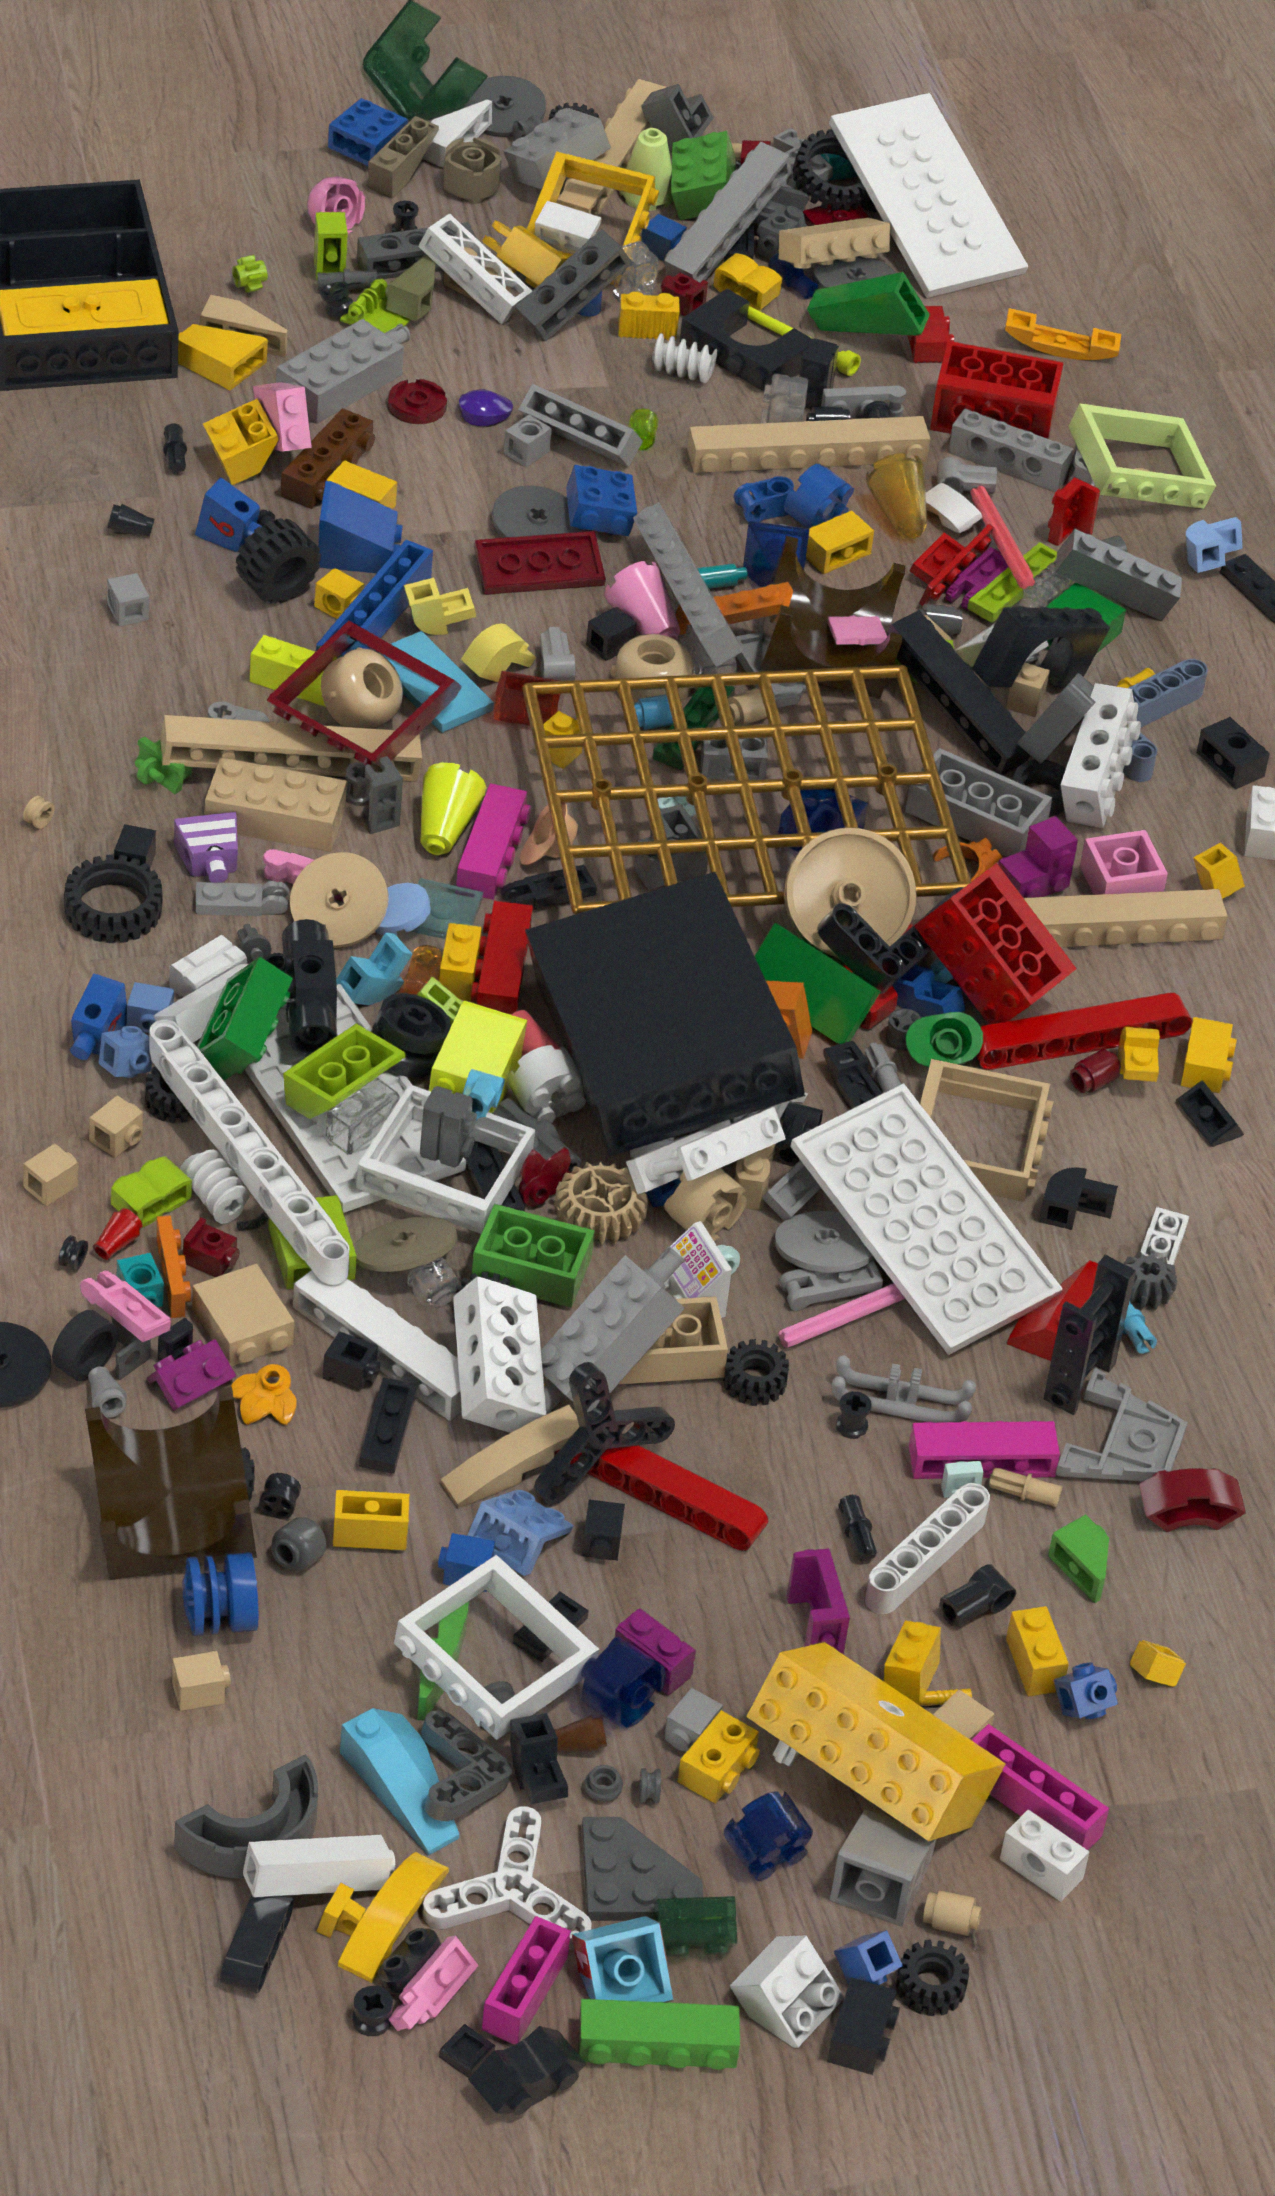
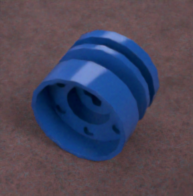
(221, 1594)

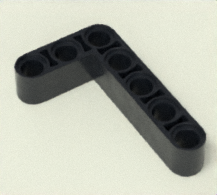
(867, 952)

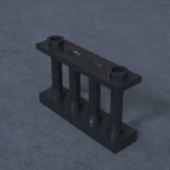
(1089, 1334)

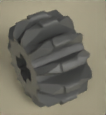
(1153, 1280)

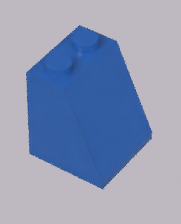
(356, 531)

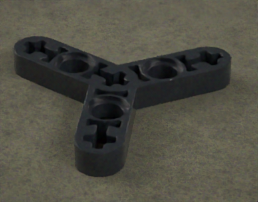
(591, 1438)

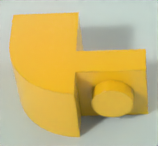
(1139, 1054)

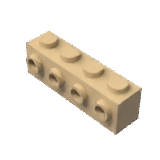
(834, 241)

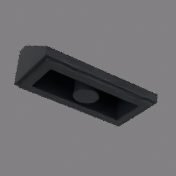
(1209, 1115)

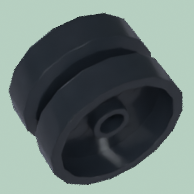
(415, 1028)

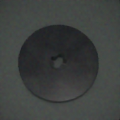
(23, 1364)

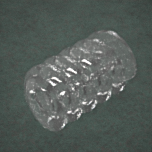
(1046, 588)

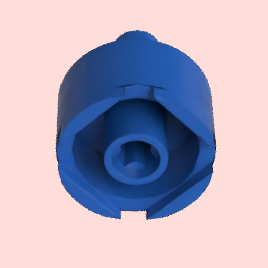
(818, 497)

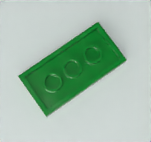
(833, 993)

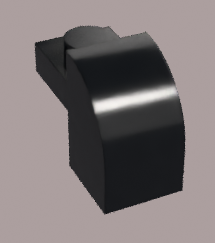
(1072, 1192)
(535, 1758)

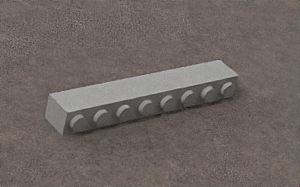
(687, 584)

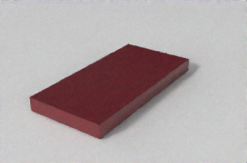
(539, 562)

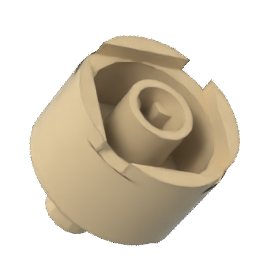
(710, 1199)

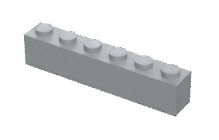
(729, 213)

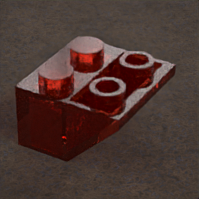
(510, 700)

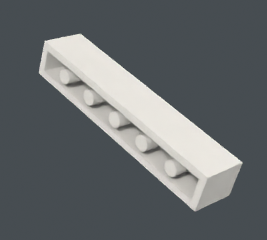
(402, 1348)

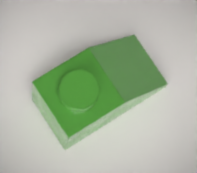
(1082, 1554)

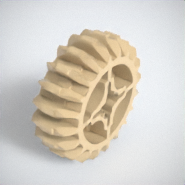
(601, 1201)

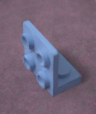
(518, 1528)

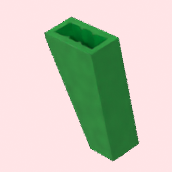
(870, 306)

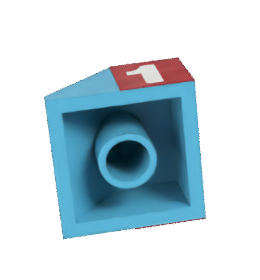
(624, 1961)

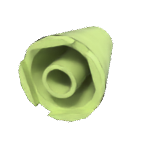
(651, 158)

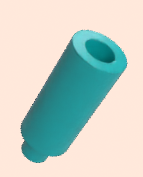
(722, 575)

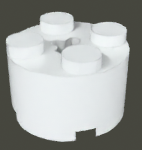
(547, 1083)

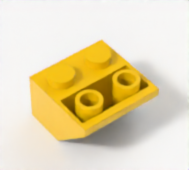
(242, 440)

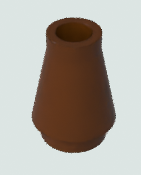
(582, 1735)

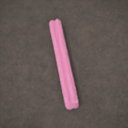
(840, 1315)

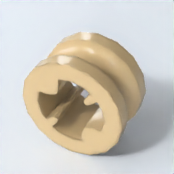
(38, 812)

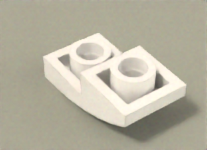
(952, 508)
(1165, 1234)

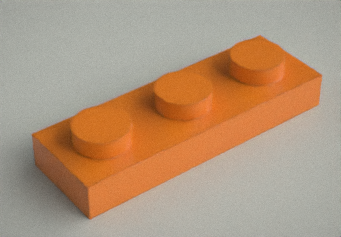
(172, 1266)

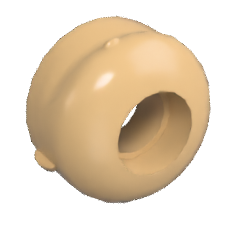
(653, 657)
(346, 691)

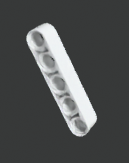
(927, 1548)

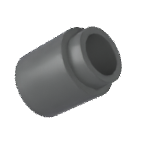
(945, 617)

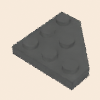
(629, 1871)

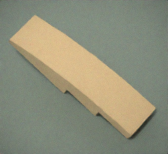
(509, 1457)

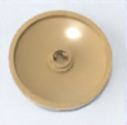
(854, 870)

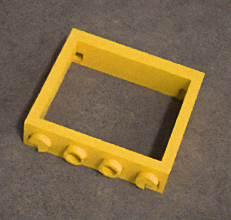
(603, 175)

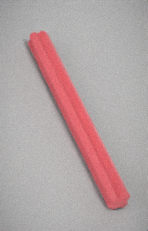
(1002, 538)

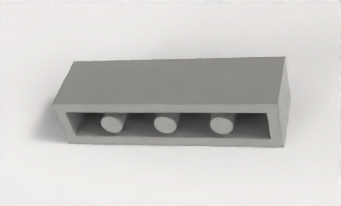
(582, 425)

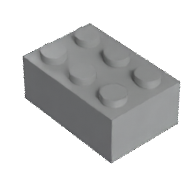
(566, 133)

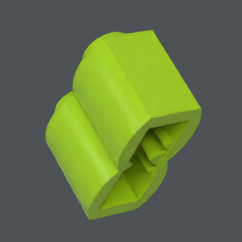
(152, 1190)

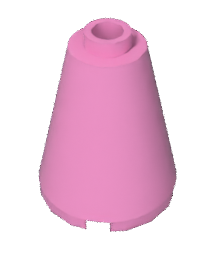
(644, 597)

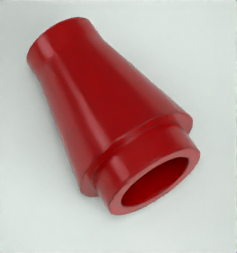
(119, 1231)

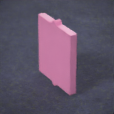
(857, 630)

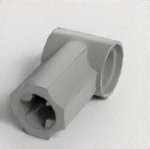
(965, 477)
(556, 658)

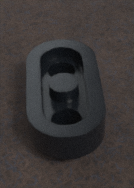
(408, 1959)

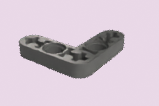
(484, 1770)

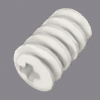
(683, 359)
(216, 1185)

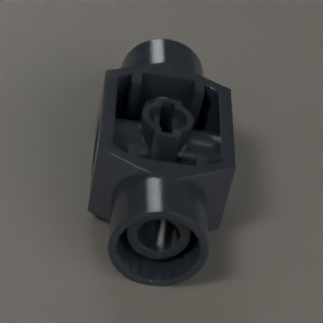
(313, 989)

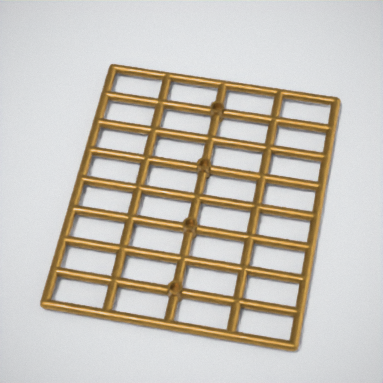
(698, 787)

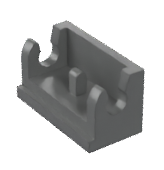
(385, 797)

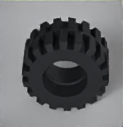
(278, 560)

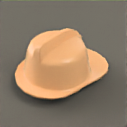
(543, 840)

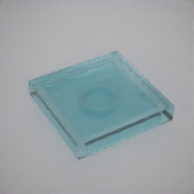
(448, 906)

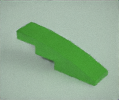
(450, 1638)

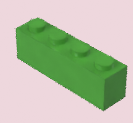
(659, 2033)

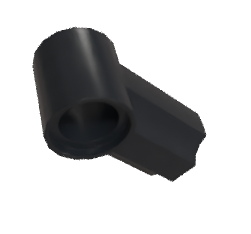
(797, 1121)
(984, 1591)

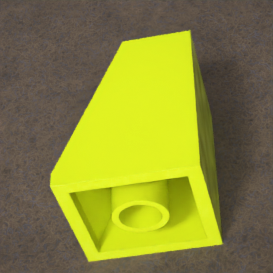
(479, 1041)

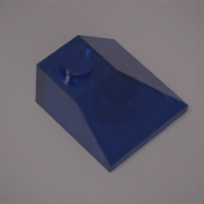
(764, 546)

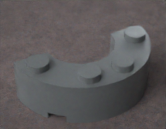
(221, 1842)

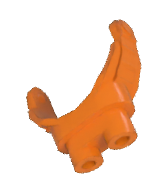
(976, 851)

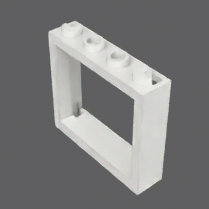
(430, 1196)
(526, 1606)

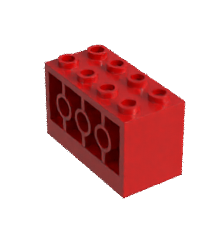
(998, 386)
(995, 946)

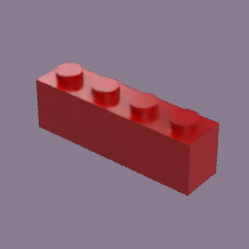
(503, 957)

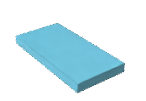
(470, 700)

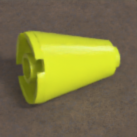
(448, 805)

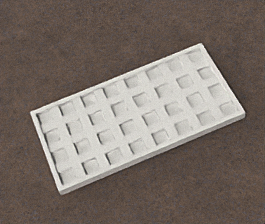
(330, 1164)

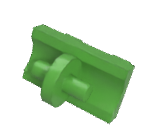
(151, 768)

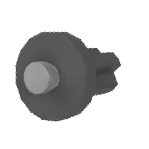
(253, 944)

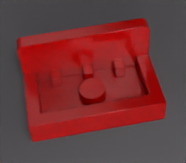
(1073, 509)

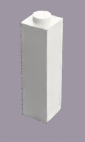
(195, 1009)
(317, 1865)

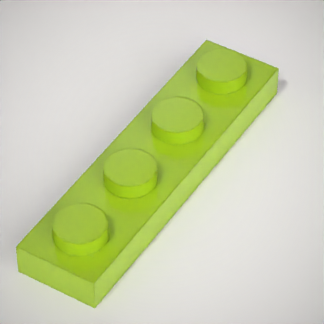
(1004, 589)

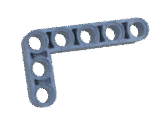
(1157, 698)

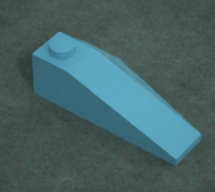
(399, 1772)

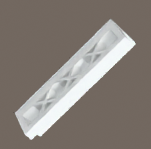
(470, 270)

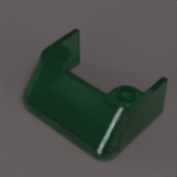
(396, 67)

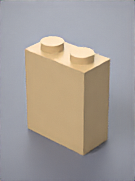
(243, 1314)

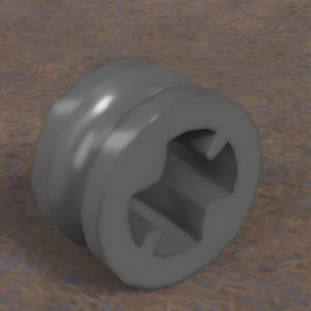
(649, 1785)

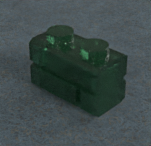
(697, 1924)

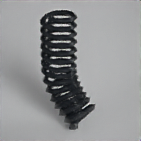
(261, 1218)

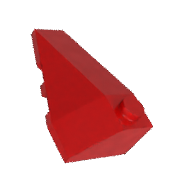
(1038, 1329)

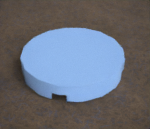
(406, 908)

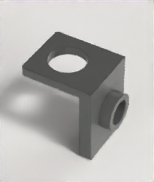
(131, 1344)

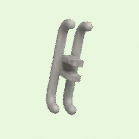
(903, 1395)

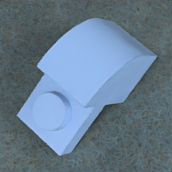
(1210, 542)

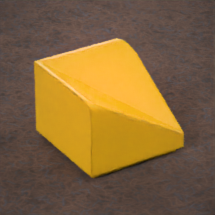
(1157, 1663)

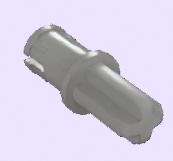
(882, 1068)

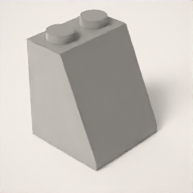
(881, 1867)

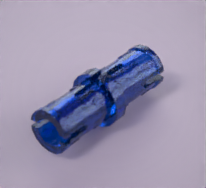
(800, 282)

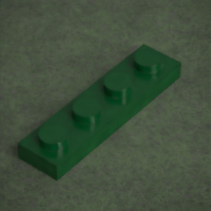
(699, 713)

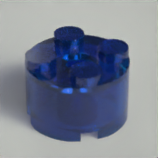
(622, 1683)
(769, 1834)

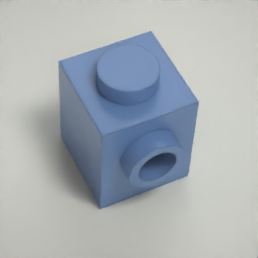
(145, 1002)

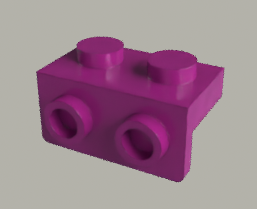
(193, 1374)

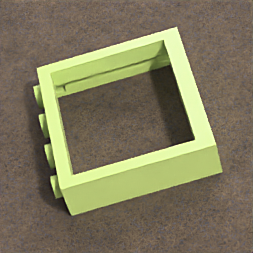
(1094, 423)

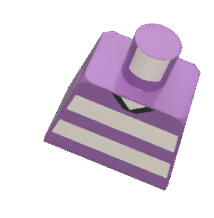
(208, 844)

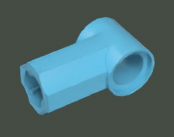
(484, 1090)

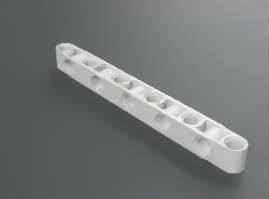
(249, 1152)

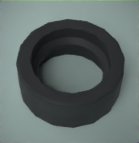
(1046, 772)
(84, 1344)

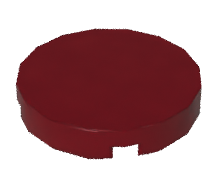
(417, 402)

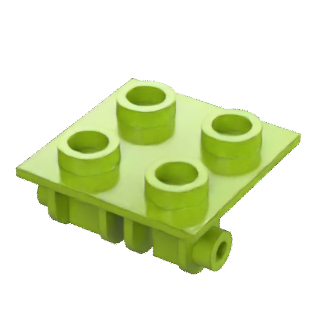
(372, 308)

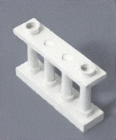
(705, 1150)

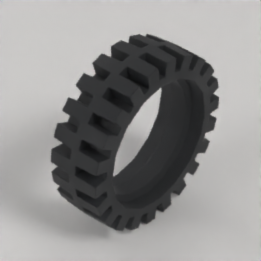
(814, 185)
(113, 872)

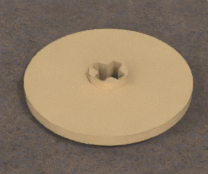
(352, 878)

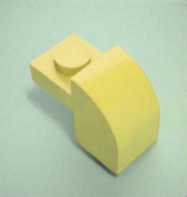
(435, 611)
(495, 650)

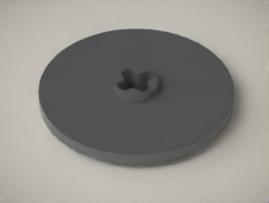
(511, 100)
(847, 272)
(531, 512)

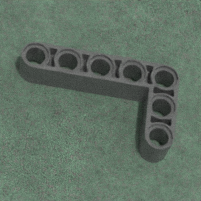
(1058, 719)

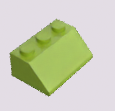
(338, 1070)

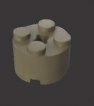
(472, 169)

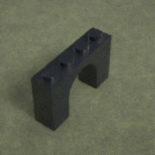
(725, 315)
(1022, 629)

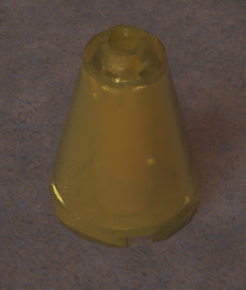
(901, 492)

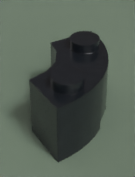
(527, 2072)

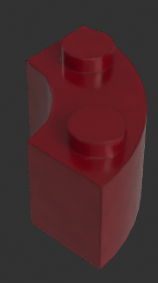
(1192, 1498)

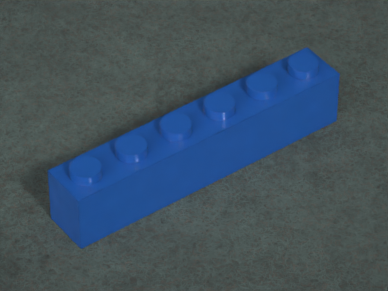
(385, 594)

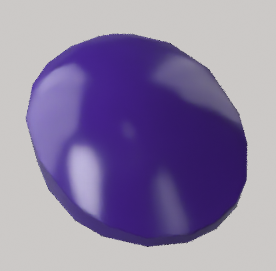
(484, 407)

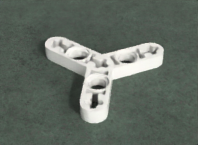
(494, 1886)

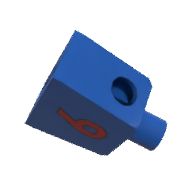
(227, 516)
(98, 1011)

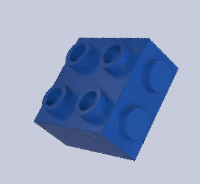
(363, 130)
(601, 500)

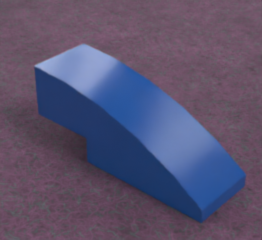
(925, 995)

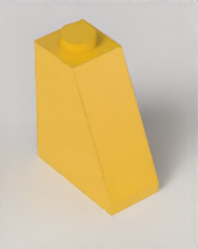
(221, 354)

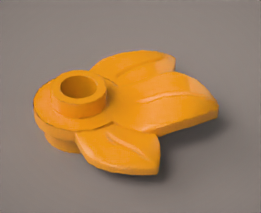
(261, 1398)

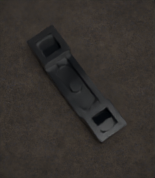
(850, 1073)

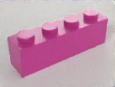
(493, 840)
(999, 1444)
(1035, 1786)

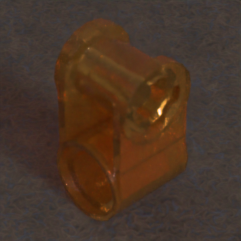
(423, 965)

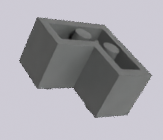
(677, 115)
(688, 865)

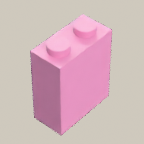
(287, 412)

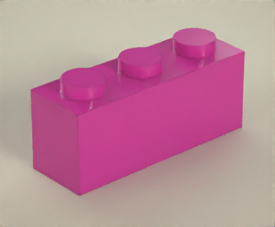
(526, 1980)

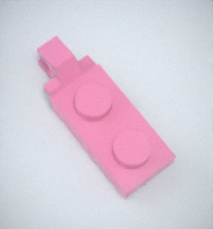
(434, 1984)

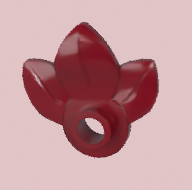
(542, 1176)

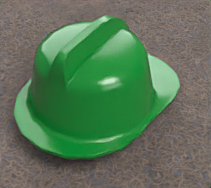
(944, 1037)

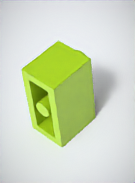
(330, 242)

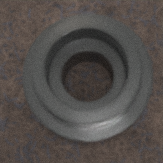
(606, 1776)

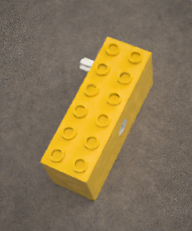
(874, 1740)

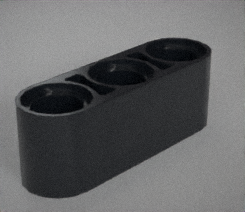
(256, 1942)

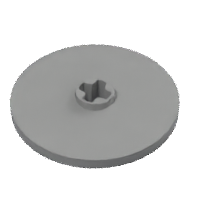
(821, 1243)

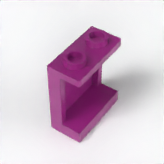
(817, 1583)

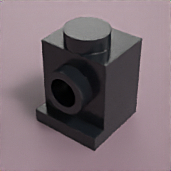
(351, 1360)

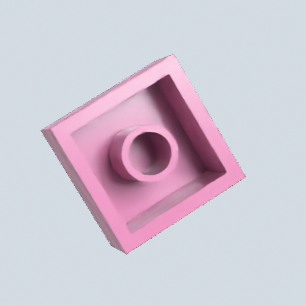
(1122, 864)

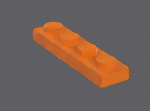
(746, 604)

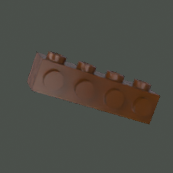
(342, 439)

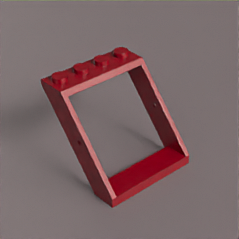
(329, 652)

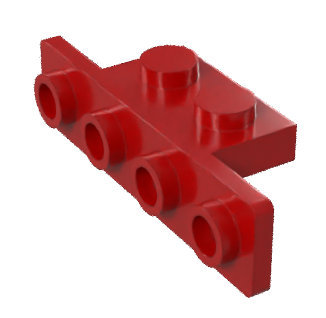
(944, 562)

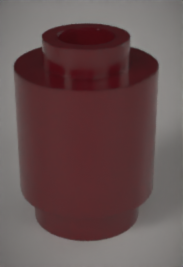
(1095, 1071)

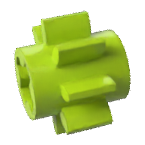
(249, 273)

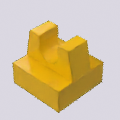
(341, 1913)

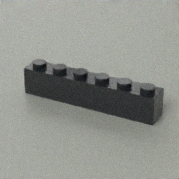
(959, 693)

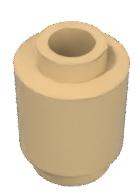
(747, 707)
(952, 1912)

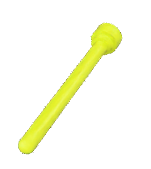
(847, 361)

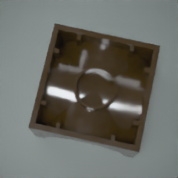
(800, 633)
(171, 1491)

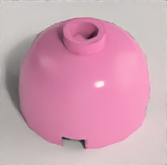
(337, 195)

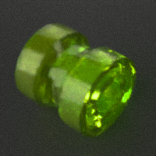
(645, 424)

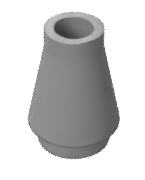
(106, 1392)

